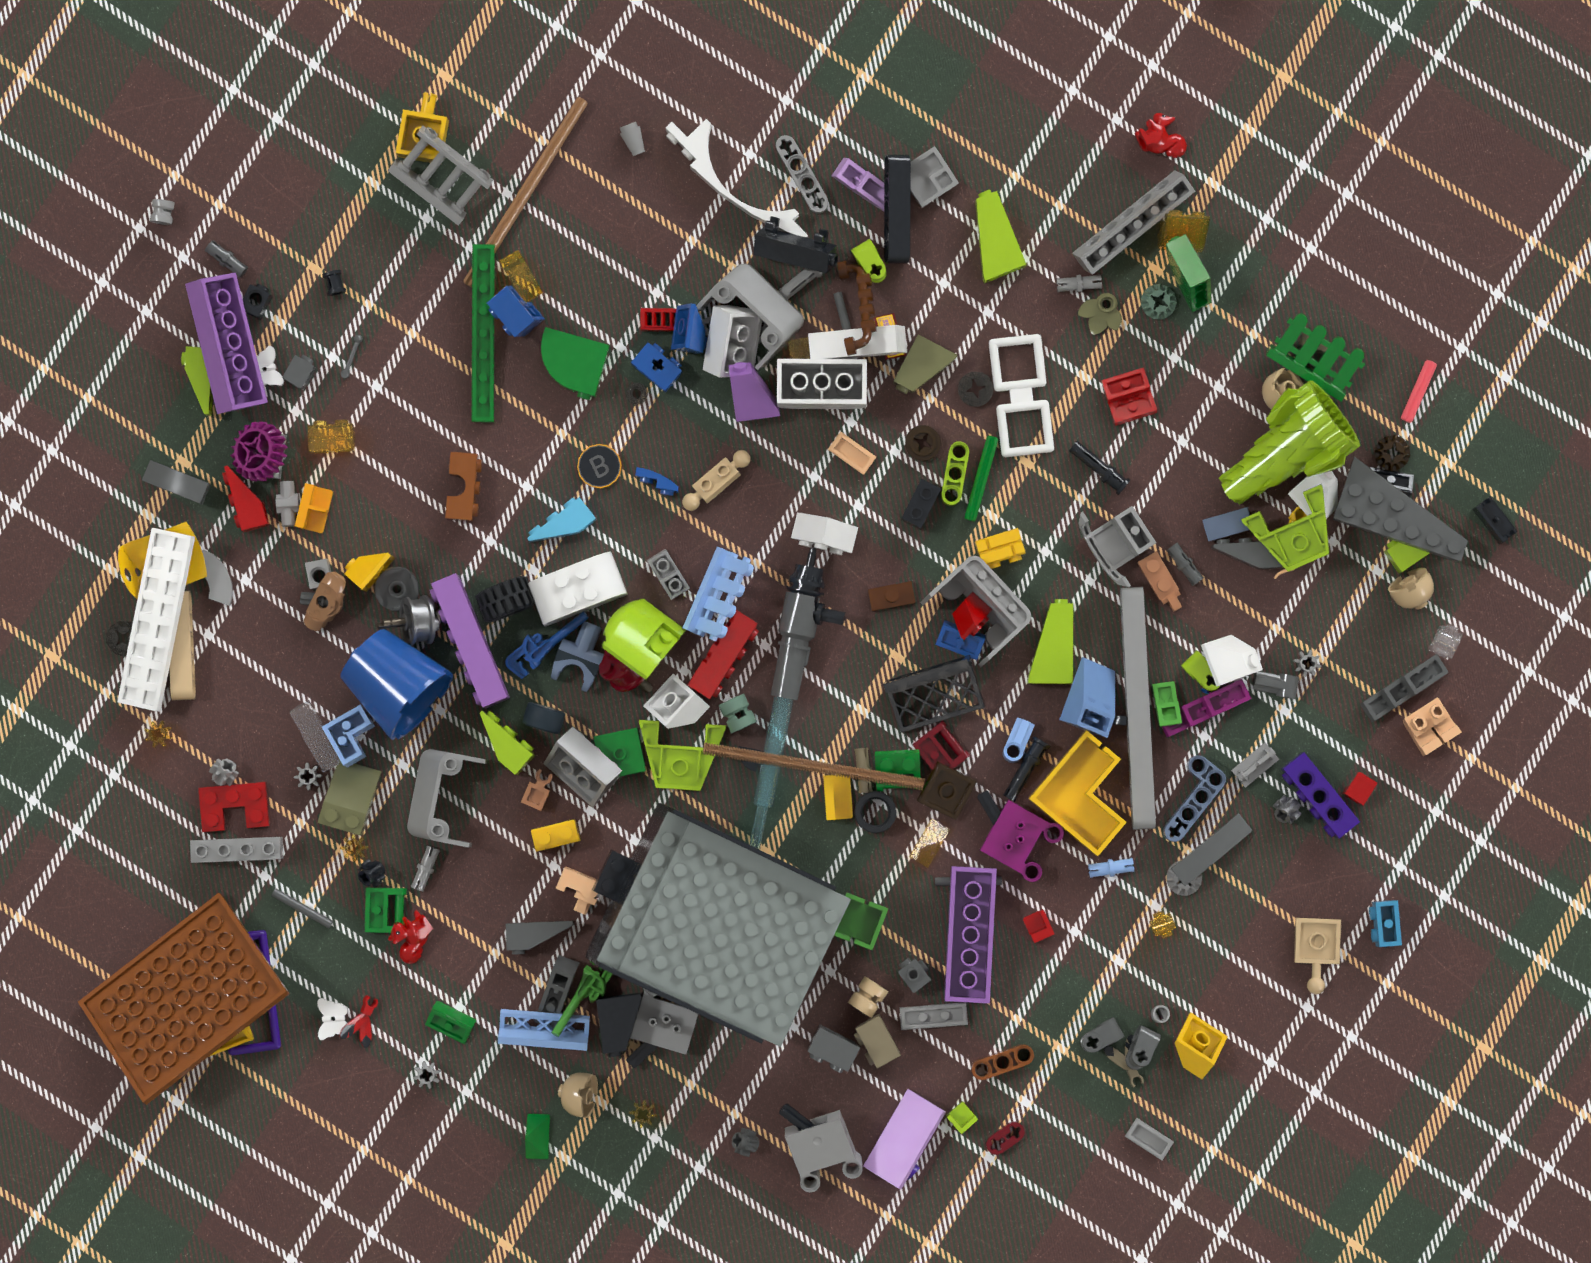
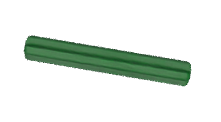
(981, 478)

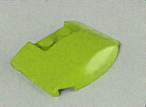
(641, 636)

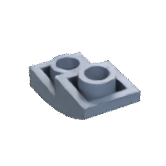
(1226, 524)

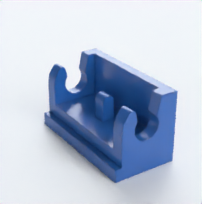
(950, 639)

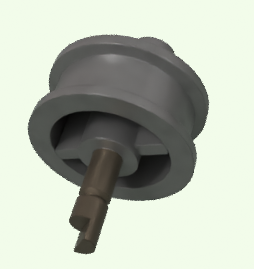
(415, 620)

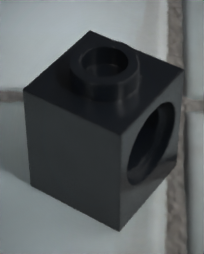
(258, 310)

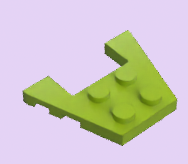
(1299, 540)
(678, 765)

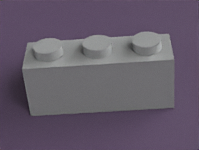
(582, 766)

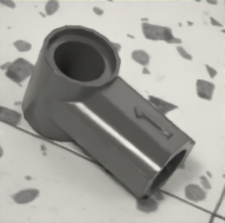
(1281, 685)

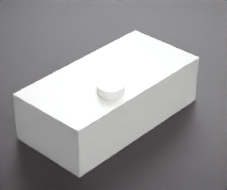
(831, 345)

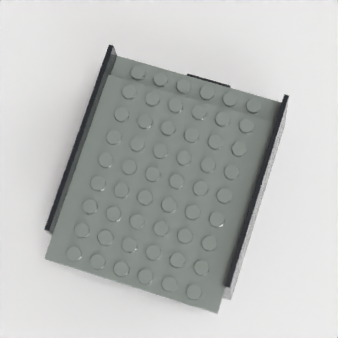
(715, 925)

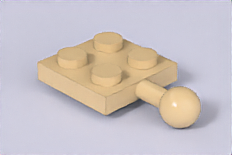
(1317, 943)

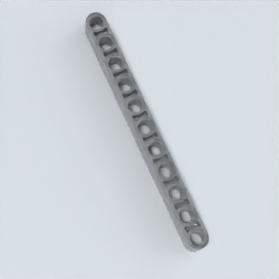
(1137, 708)

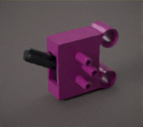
(1014, 834)

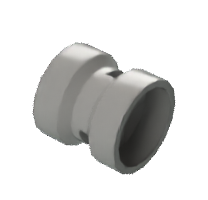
(162, 212)

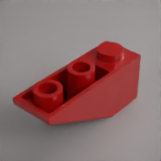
(249, 508)

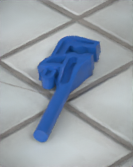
(536, 648)

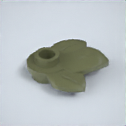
(1099, 316)

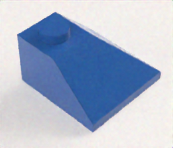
(688, 330)

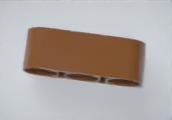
(994, 1070)

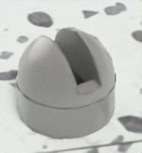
(1163, 1012)

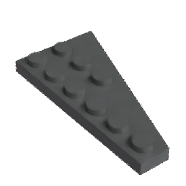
(1384, 510)

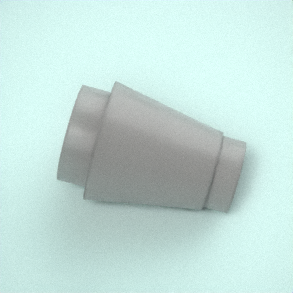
(633, 138)

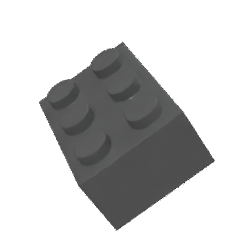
(833, 1048)

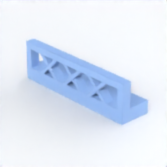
(541, 1036)

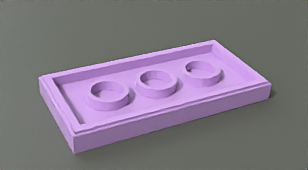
(904, 1139)

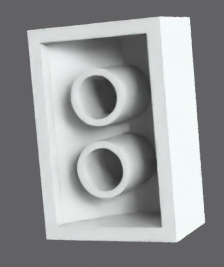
(731, 338)

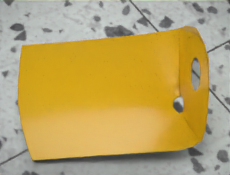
(133, 556)

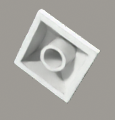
(1330, 490)
(1230, 659)
(676, 704)

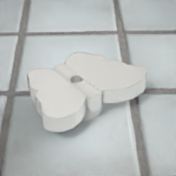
(266, 360)
(329, 1010)

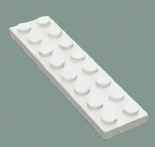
(156, 619)

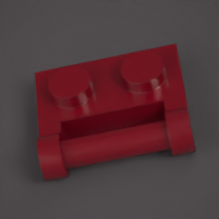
(932, 751)

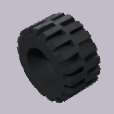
(505, 599)

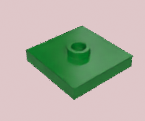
(623, 749)

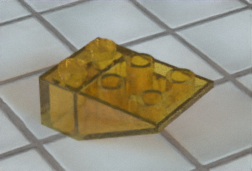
(1176, 224)

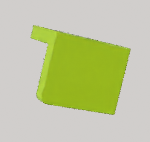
(961, 1117)

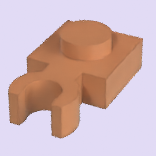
(536, 793)

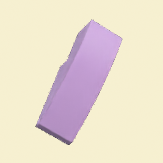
(860, 182)

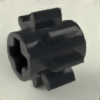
(371, 873)

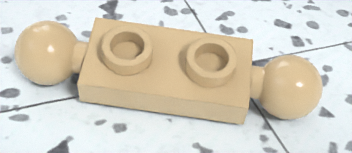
(716, 480)

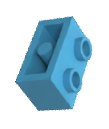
(1386, 923)

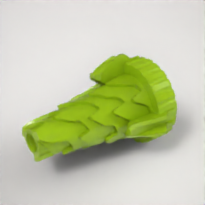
(1303, 435)

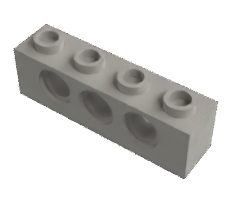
(236, 849)

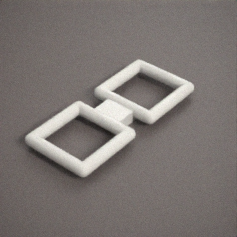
(1021, 395)

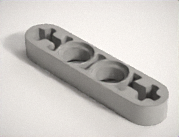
(805, 172)

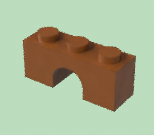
(464, 506)

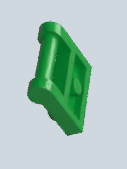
(899, 763)
(377, 908)

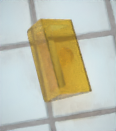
(929, 843)

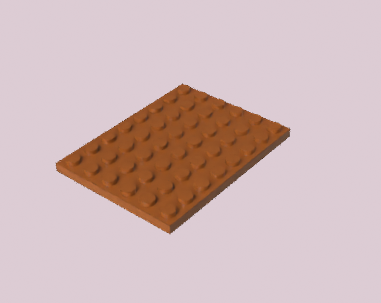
(183, 998)

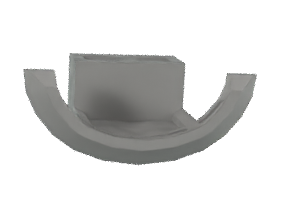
(1117, 541)

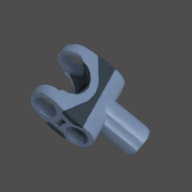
(580, 654)

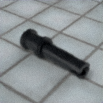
(1108, 474)
(1031, 760)

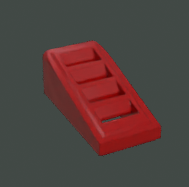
(648, 328)

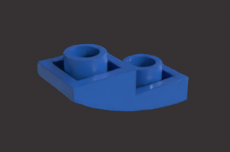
(663, 484)

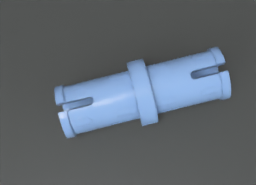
(1111, 867)

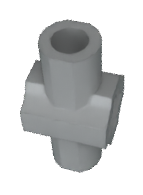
(287, 503)

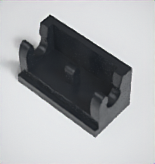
(1494, 520)

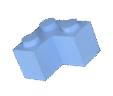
(343, 734)

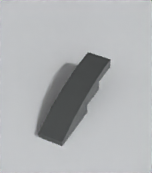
(1404, 688)
(1211, 849)

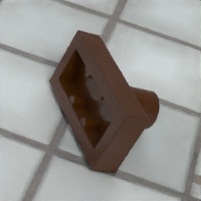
(891, 596)

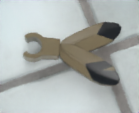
(1119, 1059)

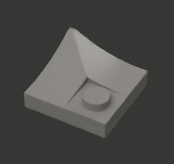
(930, 177)

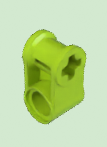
(868, 258)
(1199, 669)

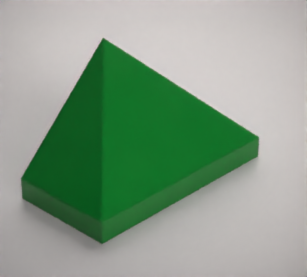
(537, 1136)

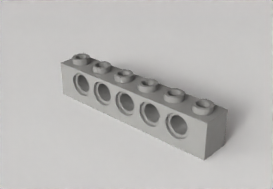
(1133, 222)

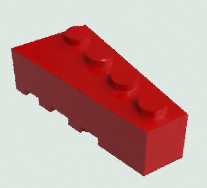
(723, 655)

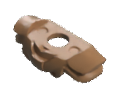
(332, 588)

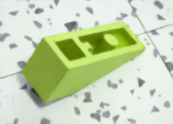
(198, 377)
(1402, 555)

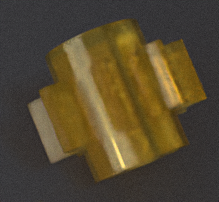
(153, 737)
(350, 852)
(1162, 924)
(642, 1120)

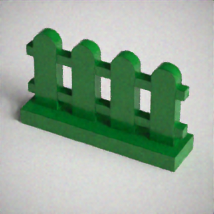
(1304, 355)

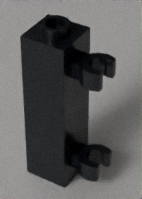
(795, 249)

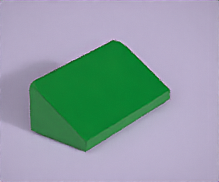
(450, 1022)

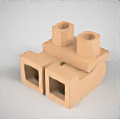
(1431, 716)
(582, 884)

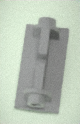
(1255, 764)

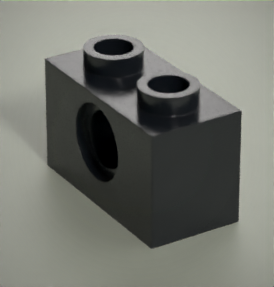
(920, 504)

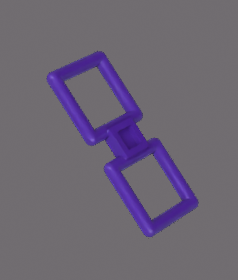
(275, 1044)

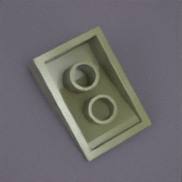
(350, 798)

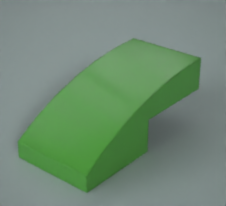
(1166, 704)

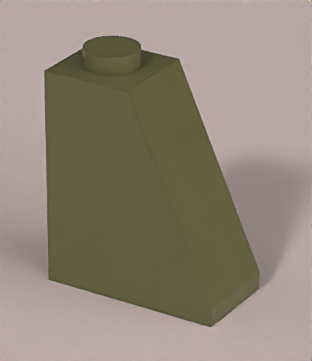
(922, 364)

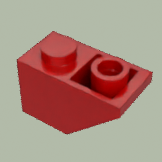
(971, 615)

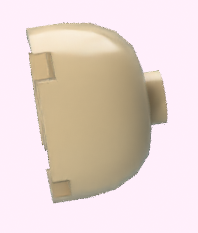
(1277, 384)
(1413, 590)
(578, 1093)

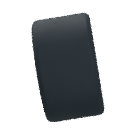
(543, 718)

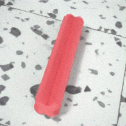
(1418, 391)

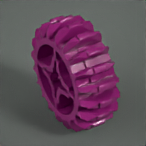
(259, 451)

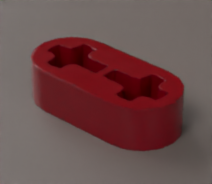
(1001, 1133)

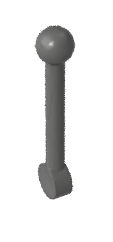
(345, 373)

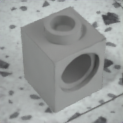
(314, 566)

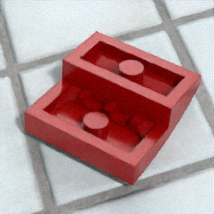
(1129, 396)

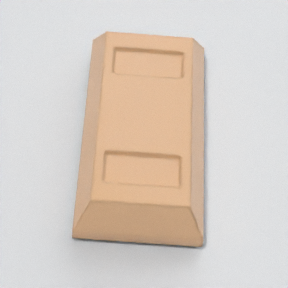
(852, 453)

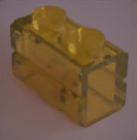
(331, 437)

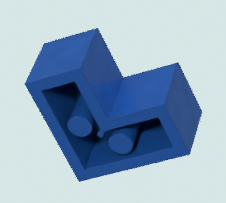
(516, 314)

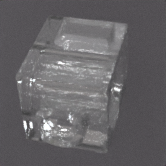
(1446, 641)

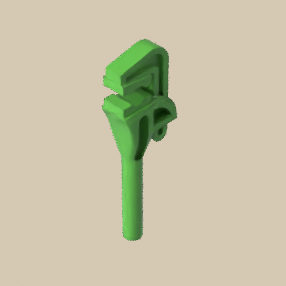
(590, 985)

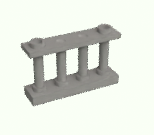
(420, 183)

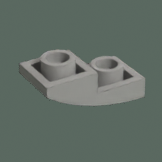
(668, 574)

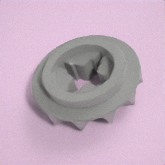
(1179, 888)

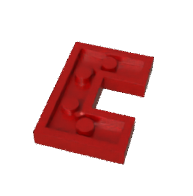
(216, 798)

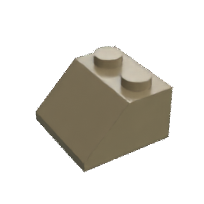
(877, 1041)

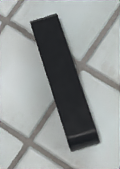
(897, 209)

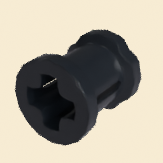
(334, 282)

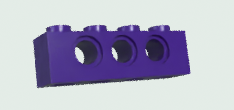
(1346, 819)

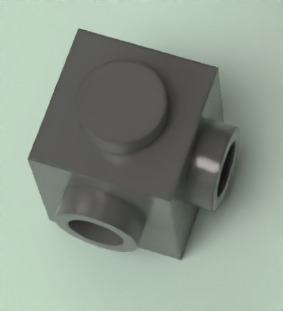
(914, 973)

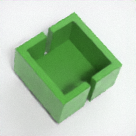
(861, 922)

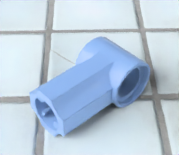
(1018, 738)

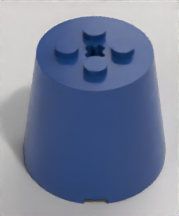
(395, 682)

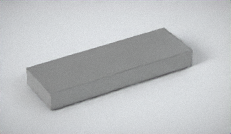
(933, 1016)

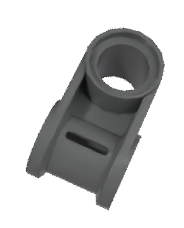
(1105, 1035)
(1143, 1044)

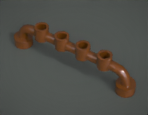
(866, 310)

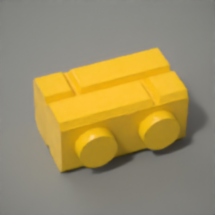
(1000, 548)
(555, 835)

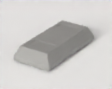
(1149, 1139)

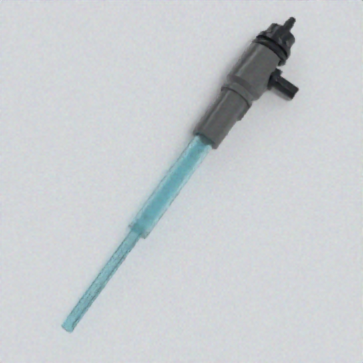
(797, 626)

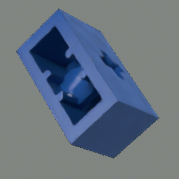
(644, 363)

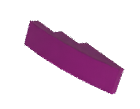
(1209, 706)

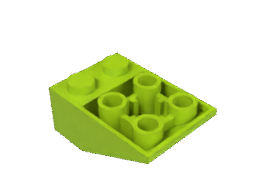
(509, 750)

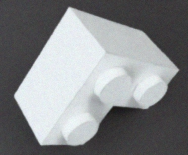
(824, 533)

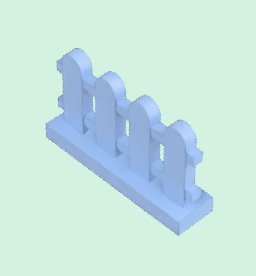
(710, 591)

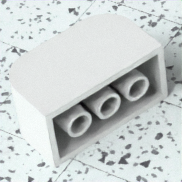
(822, 383)
(577, 588)

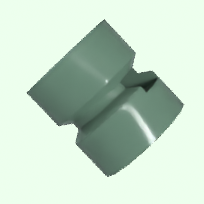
(736, 705)

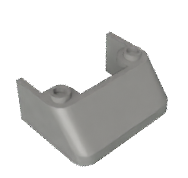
(764, 301)
(1008, 611)
(421, 816)

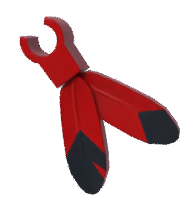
(361, 1022)

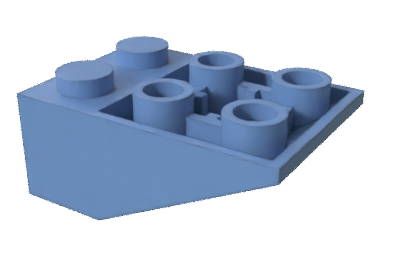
(1091, 699)

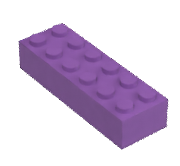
(226, 343)
(470, 640)
(970, 934)

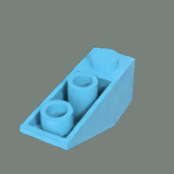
(569, 521)

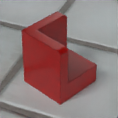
(1360, 788)
(1038, 926)

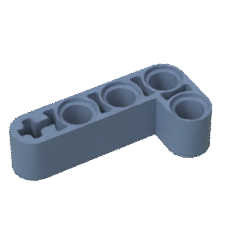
(1191, 802)

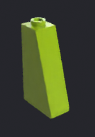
(997, 242)
(1055, 647)

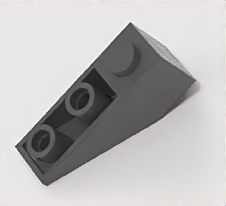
(1247, 552)

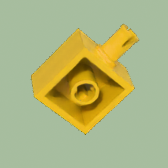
(412, 122)

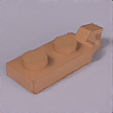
(1160, 580)

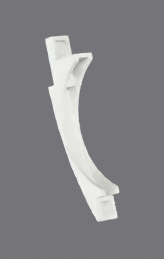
(696, 148)

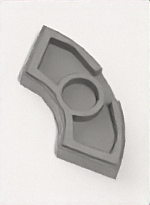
(218, 579)

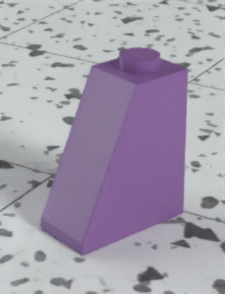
(751, 394)

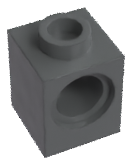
(299, 371)

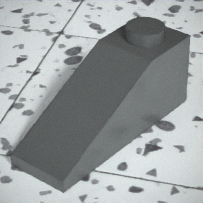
(529, 934)
(558, 987)

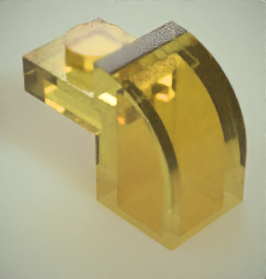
(521, 276)

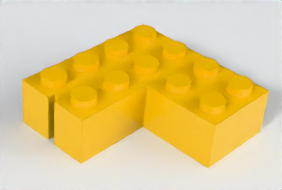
(1069, 797)

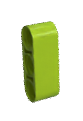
(958, 463)

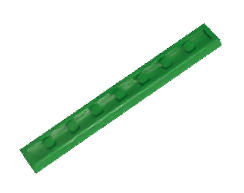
(482, 333)

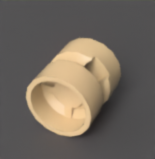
(868, 996)

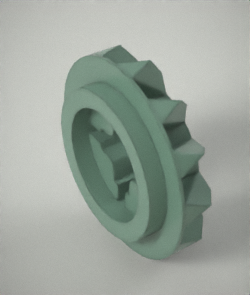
(1160, 312)

